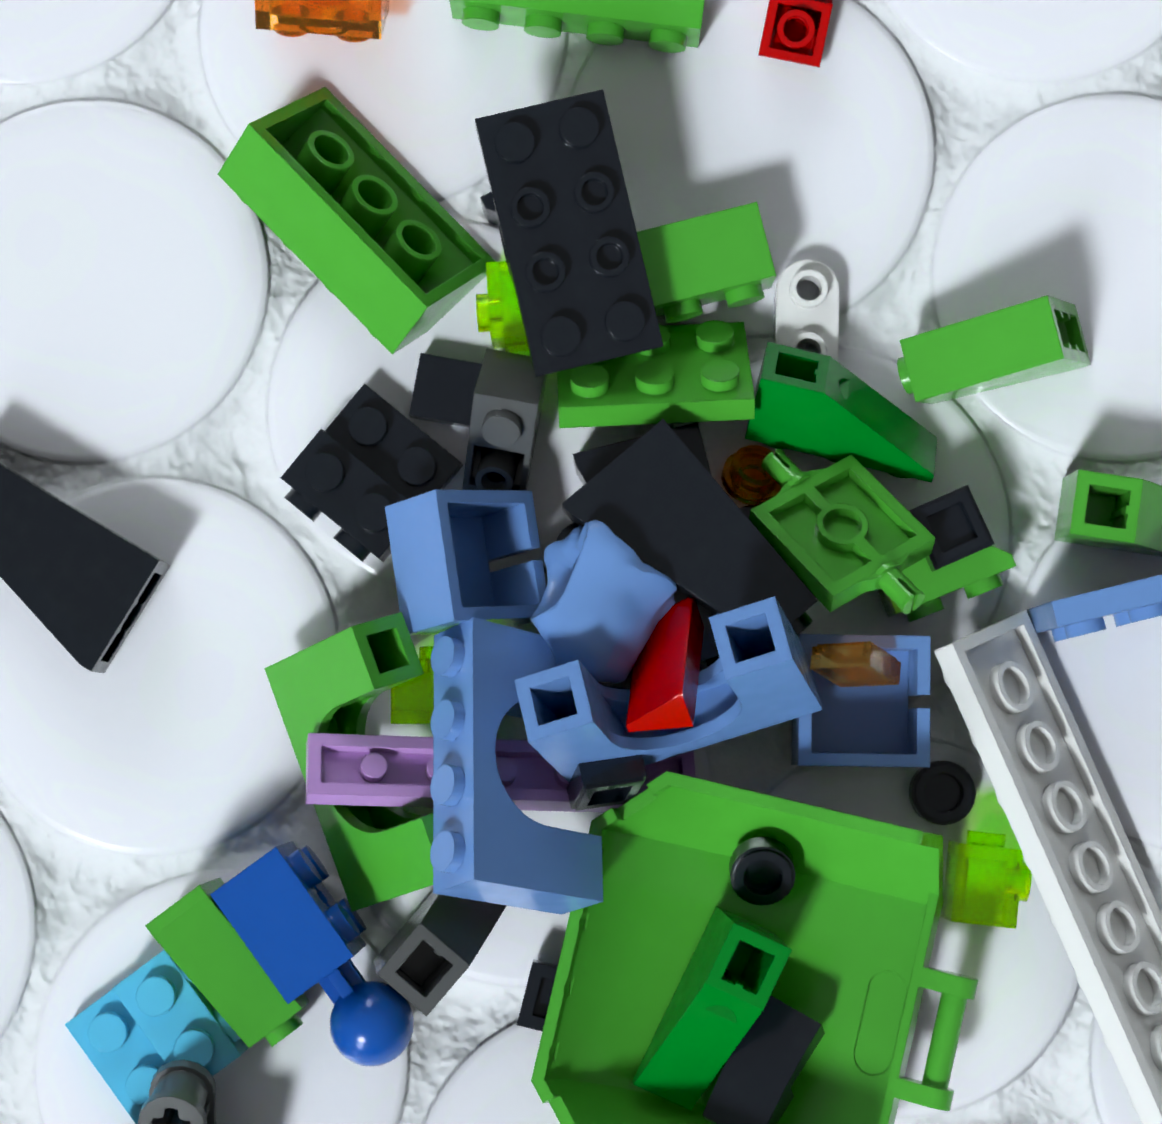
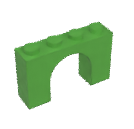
(330, 691)

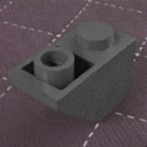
(503, 423)
(436, 948)

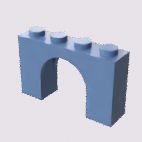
(751, 686)
(480, 837)

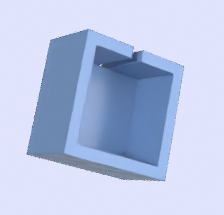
(444, 553)
(868, 722)

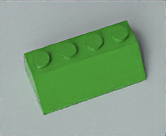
(662, 23)
(355, 217)

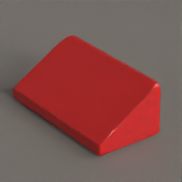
(668, 672)

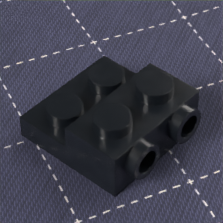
(362, 465)

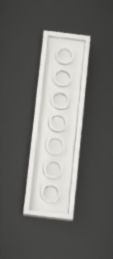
(1068, 839)

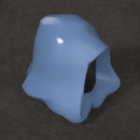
(600, 602)

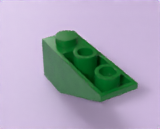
(828, 412)
(712, 1007)

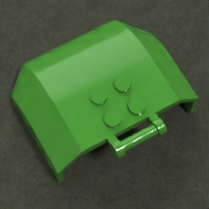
(857, 963)

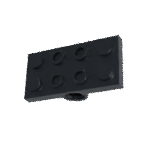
(568, 233)

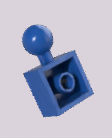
(310, 939)

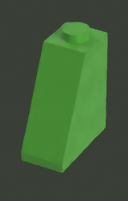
(993, 351)
(224, 968)

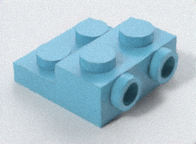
(149, 1022)

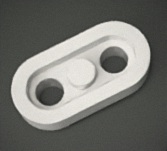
(804, 320)

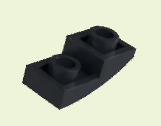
(764, 1067)

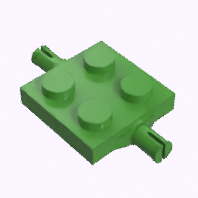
(842, 532)

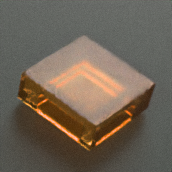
(855, 664)

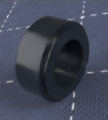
(942, 792)
(762, 871)

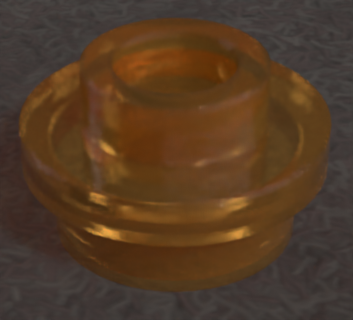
(746, 479)

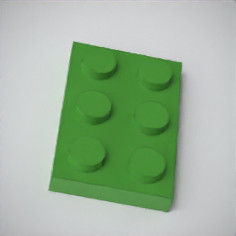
(692, 378)

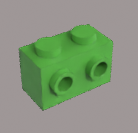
(707, 262)

